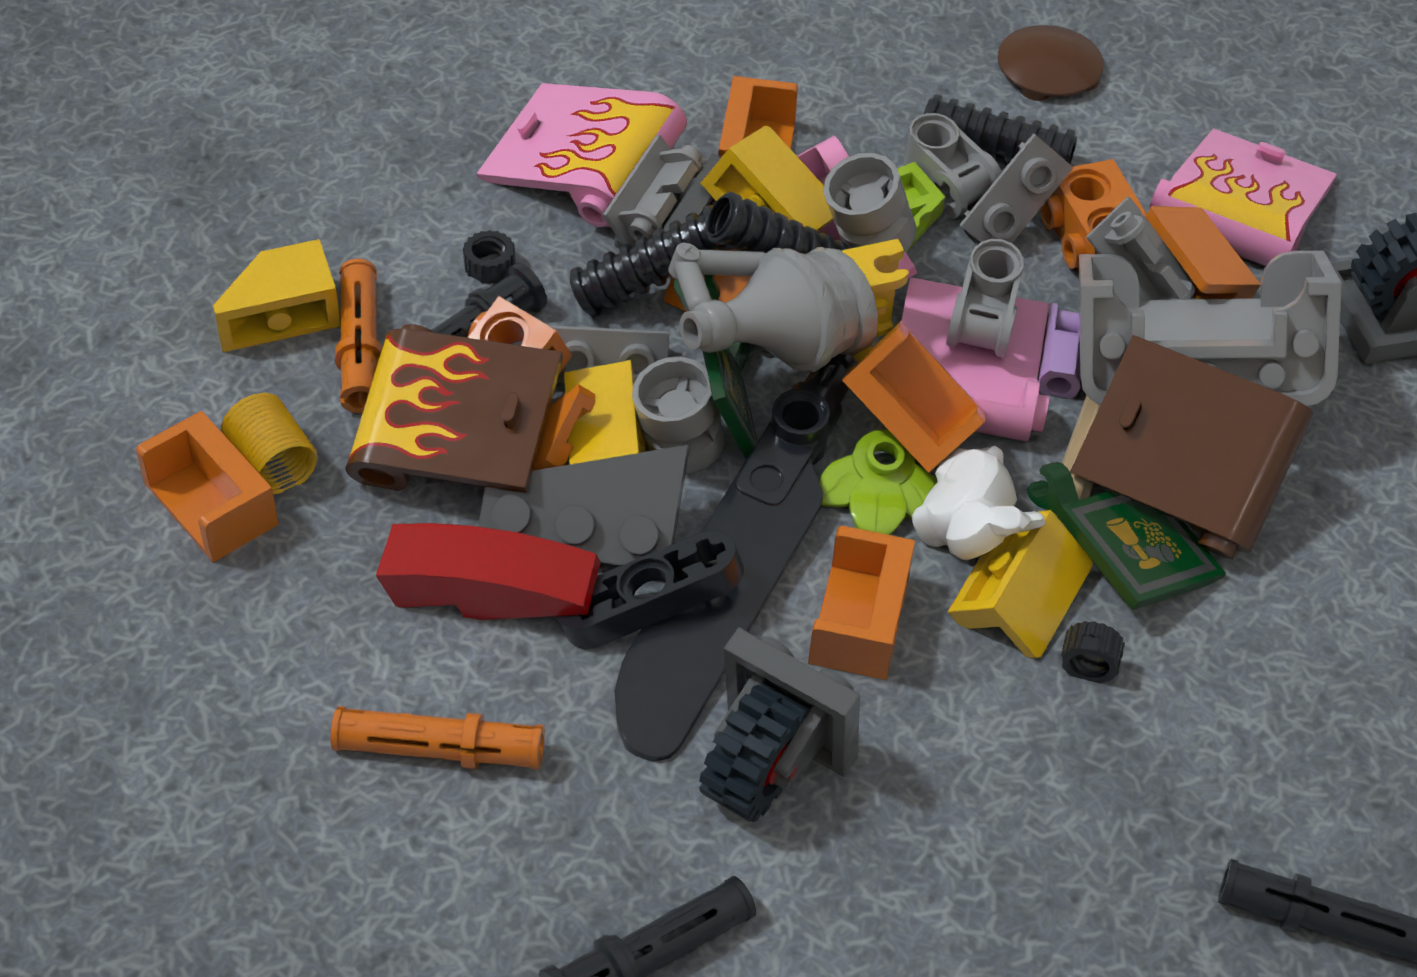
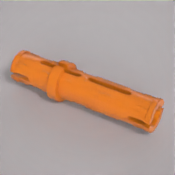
(357, 288)
(456, 739)

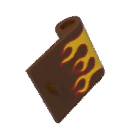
(445, 408)

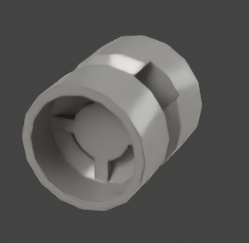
(869, 201)
(679, 410)

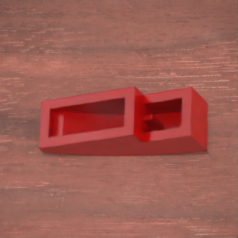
(486, 572)

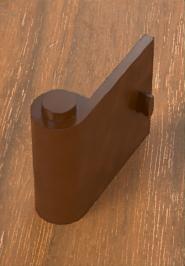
(1199, 448)

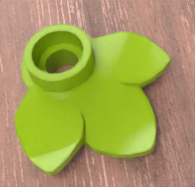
(876, 492)

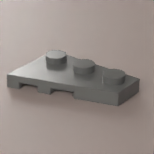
(602, 506)

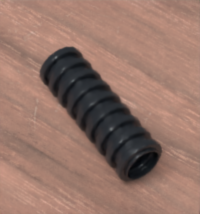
(999, 134)
(748, 227)
(636, 266)

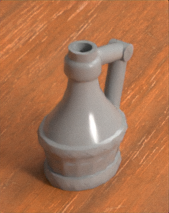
(792, 305)

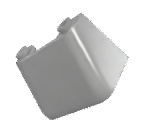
(1276, 341)

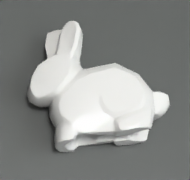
(972, 505)

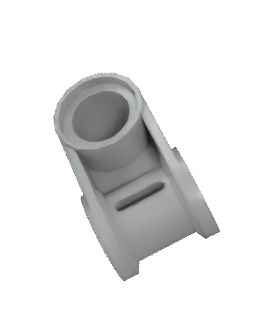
(950, 161)
(986, 306)

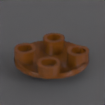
(1050, 62)

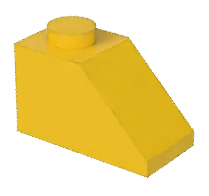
(278, 298)

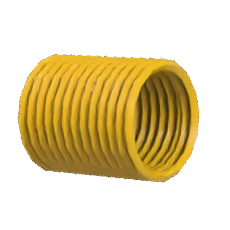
(264, 427)

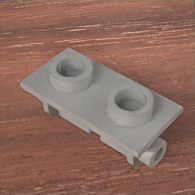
(652, 190)
(1017, 192)
(1132, 236)
(606, 346)

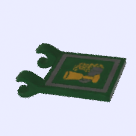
(727, 381)
(1133, 545)

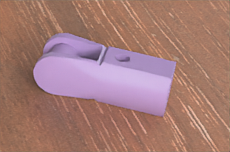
(1061, 354)

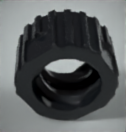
(483, 245)
(1092, 652)

